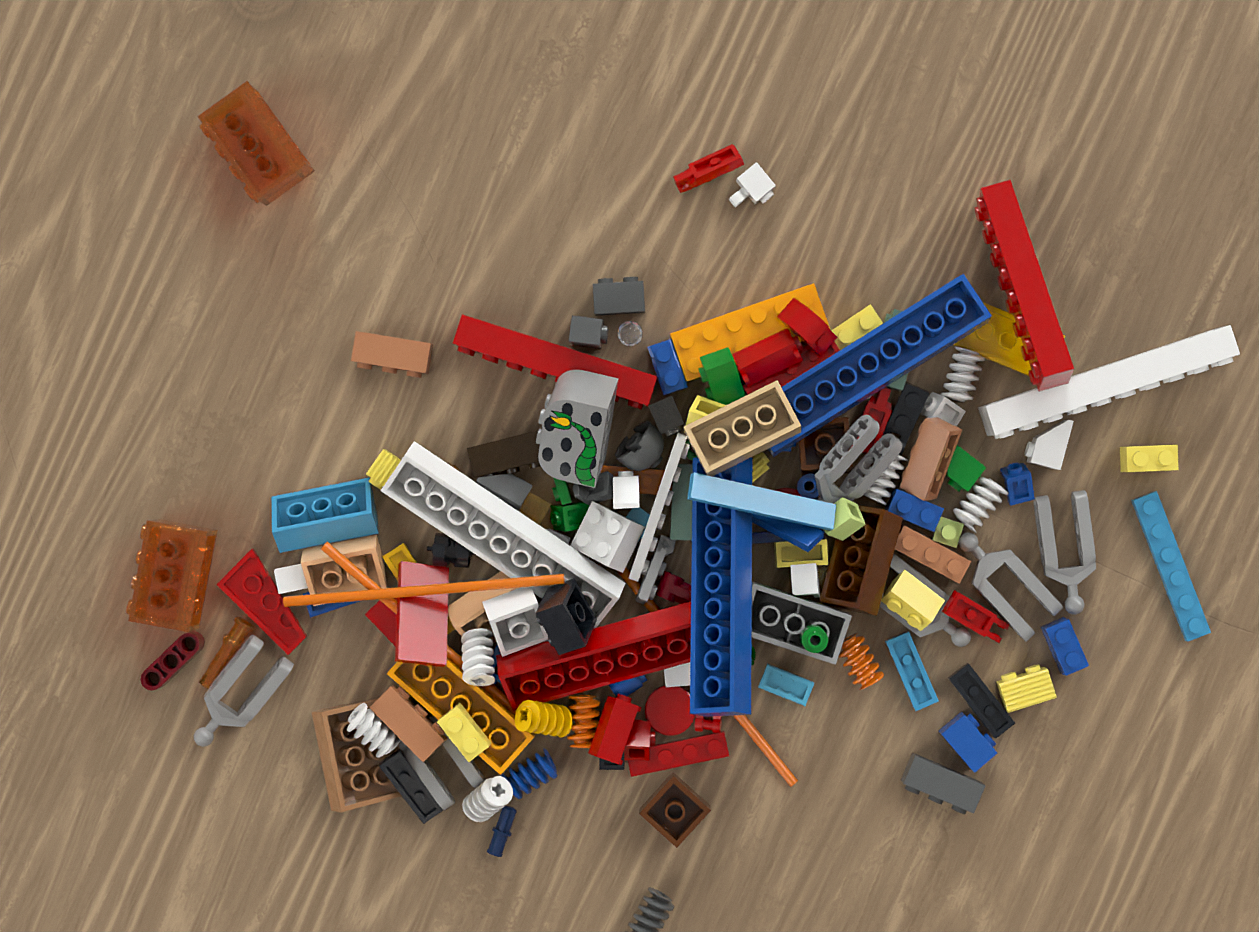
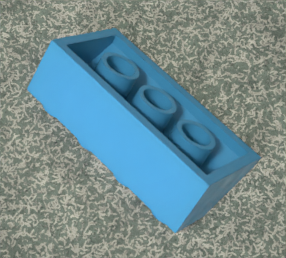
(324, 515)

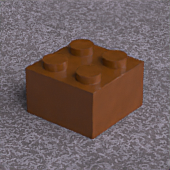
(819, 443)
(674, 809)

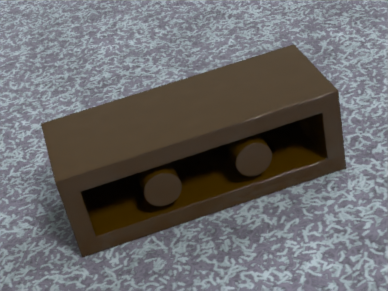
(505, 455)

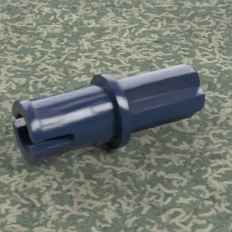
(502, 831)

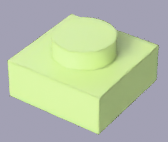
(948, 532)

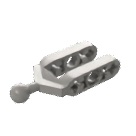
(833, 467)
(1085, 544)
(988, 564)
(959, 636)
(225, 715)
(433, 781)

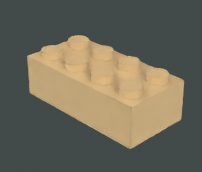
(743, 429)

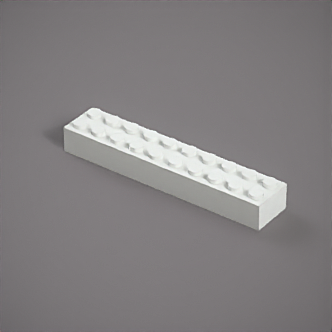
(1110, 380)
(495, 528)

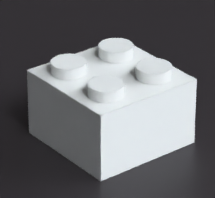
(607, 536)
(515, 620)

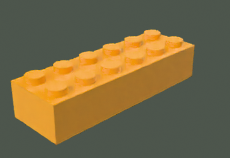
(738, 329)
(443, 688)

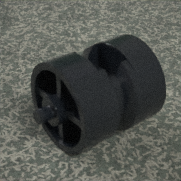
(448, 551)

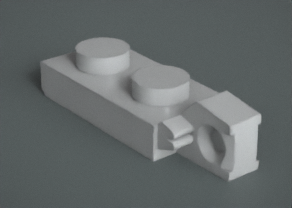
(656, 568)

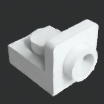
(943, 408)

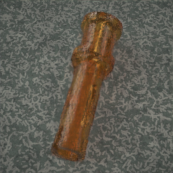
(231, 643)

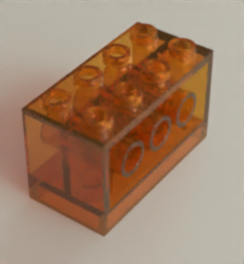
(257, 127)
(188, 575)

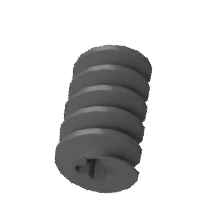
(652, 913)

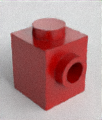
(640, 741)

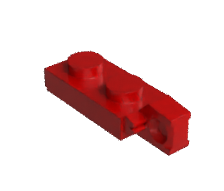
(709, 168)
(879, 410)

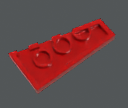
(259, 598)

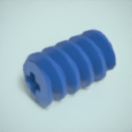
(531, 774)

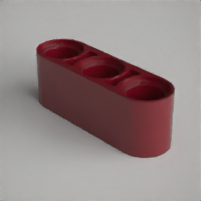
(161, 665)

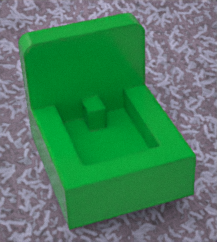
(561, 492)

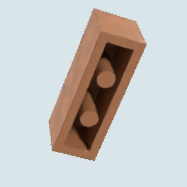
(391, 354)
(930, 458)
(931, 554)
(409, 722)

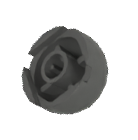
(642, 449)

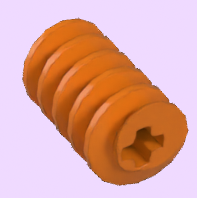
(860, 661)
(583, 720)

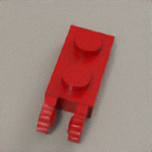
(973, 615)

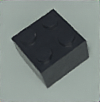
(566, 617)

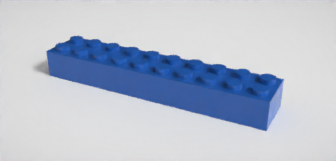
(883, 356)
(721, 604)

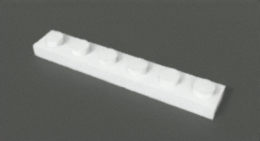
(662, 498)

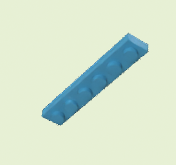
(1171, 566)

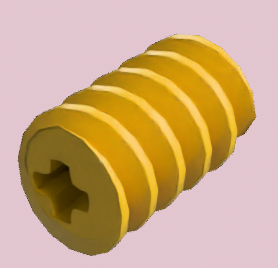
(543, 718)

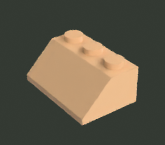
(326, 576)
(469, 612)

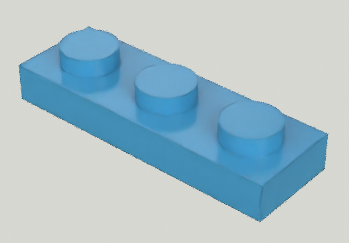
(911, 671)

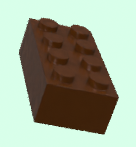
(862, 563)

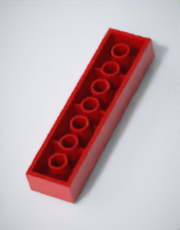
(1024, 286)
(548, 358)
(611, 656)

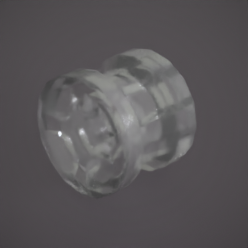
(627, 335)

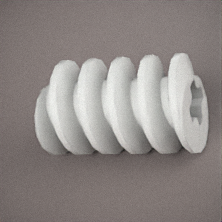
(963, 375)
(879, 487)
(979, 503)
(477, 657)
(373, 730)
(487, 799)

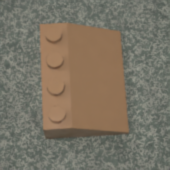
(348, 766)

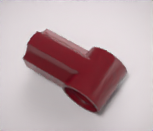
(673, 588)

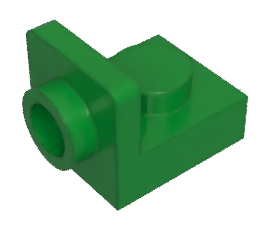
(568, 516)

